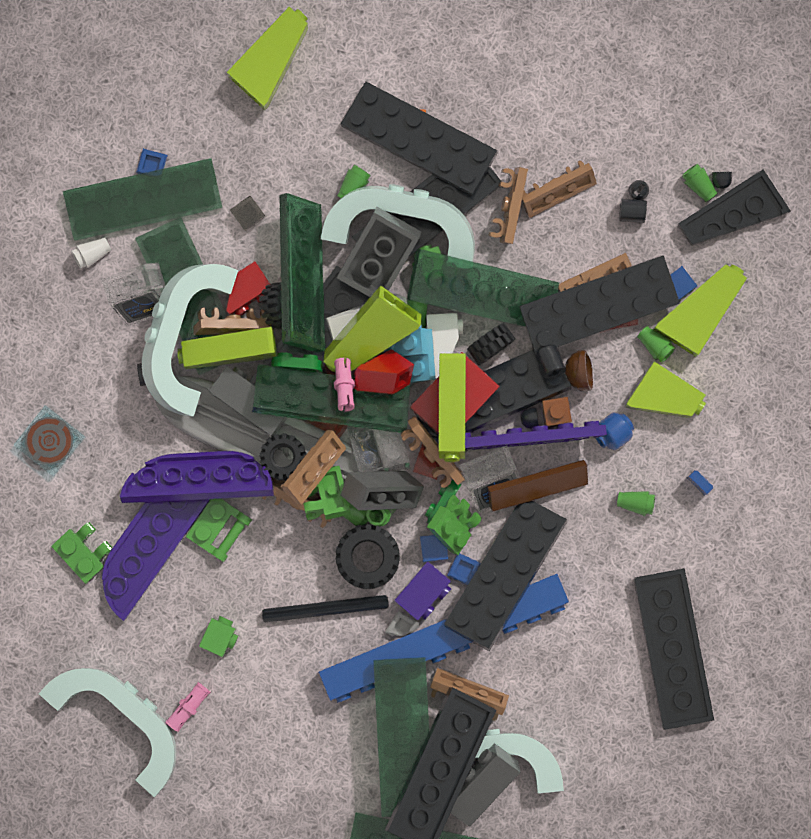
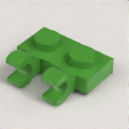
(331, 501)
(450, 530)
(78, 555)

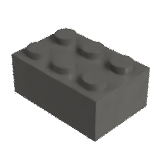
(379, 253)

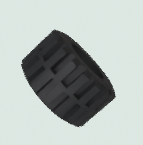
(362, 534)

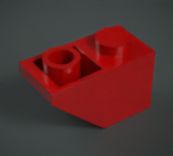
(246, 289)
(384, 373)

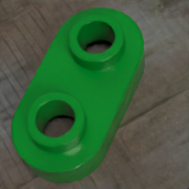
(307, 363)
(446, 493)

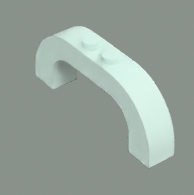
(396, 200)
(165, 328)
(140, 712)
(545, 766)

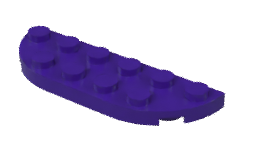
(538, 435)
(197, 478)
(145, 550)

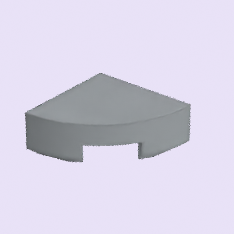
(401, 625)

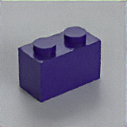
(423, 591)

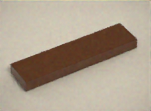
(538, 485)

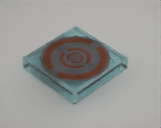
(49, 440)

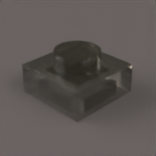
(247, 213)

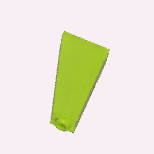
(268, 59)
(700, 313)
(373, 329)
(228, 348)
(452, 406)

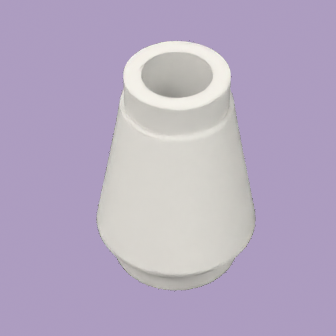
(90, 252)

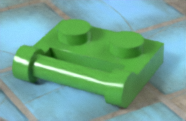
(212, 522)

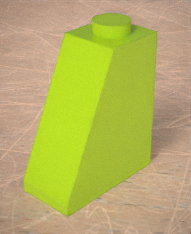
(666, 394)

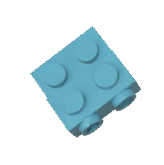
(419, 351)

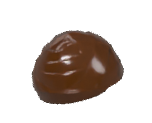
(580, 371)

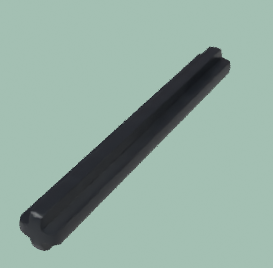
(325, 608)

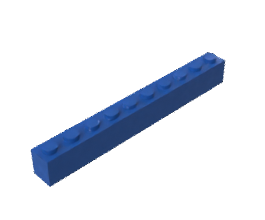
(436, 641)

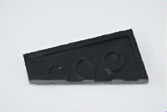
(739, 208)

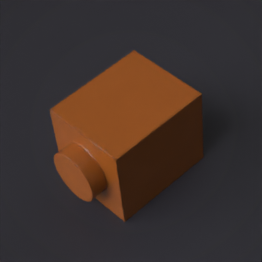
(556, 412)

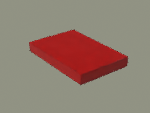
(478, 390)

